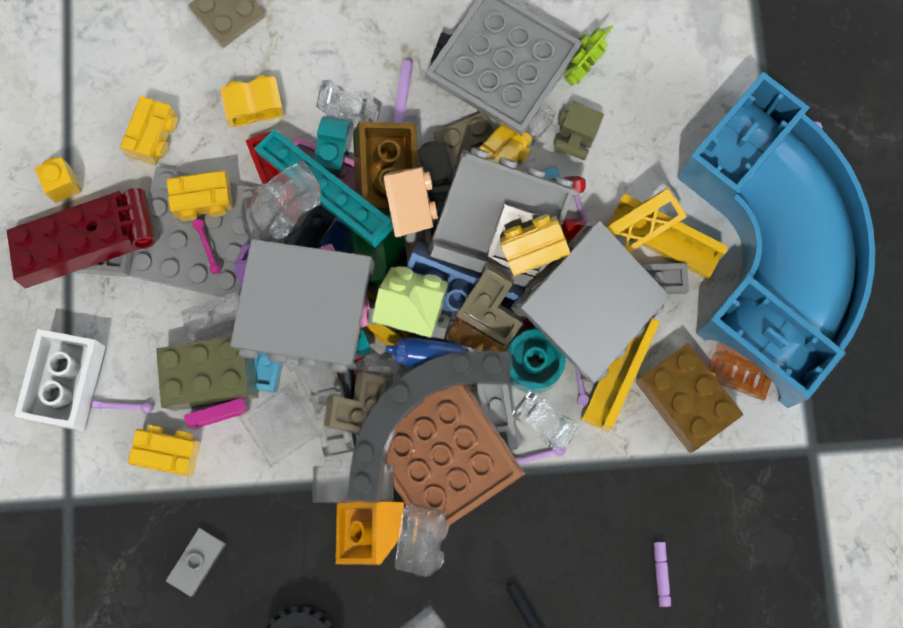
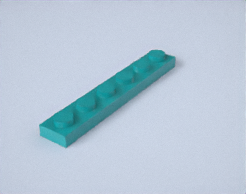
(334, 194)

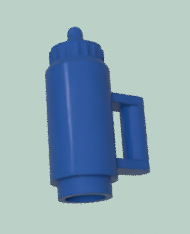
(420, 350)

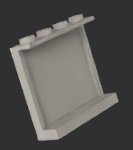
(476, 202)
(592, 301)
(301, 305)

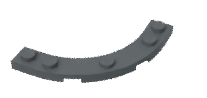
(403, 398)

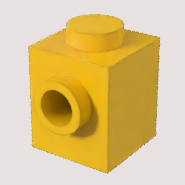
(57, 179)

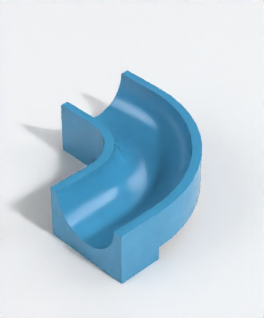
(800, 237)

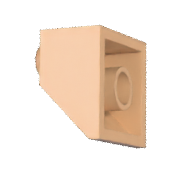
(410, 200)

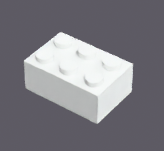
(60, 380)

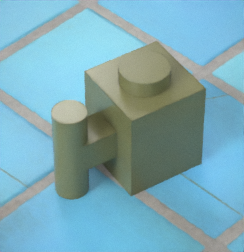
(580, 127)

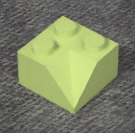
(410, 301)

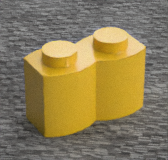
(251, 101)

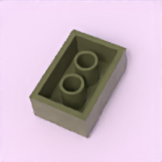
(204, 374)

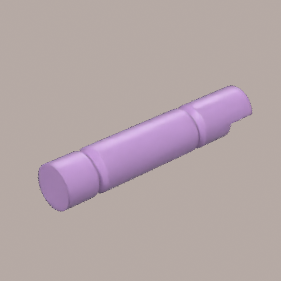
(662, 574)

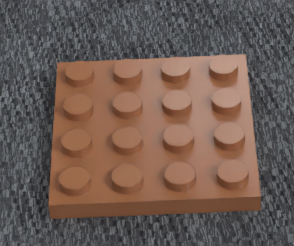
(450, 455)

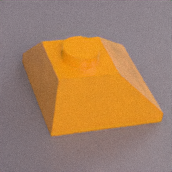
(367, 531)

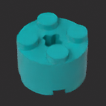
(546, 374)

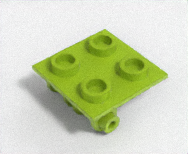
(591, 51)

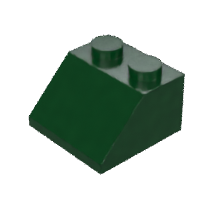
(387, 254)

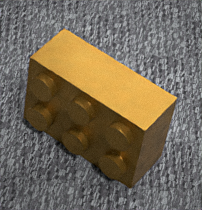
(380, 150)
(689, 398)

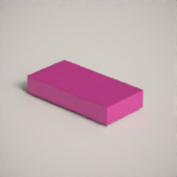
(216, 413)

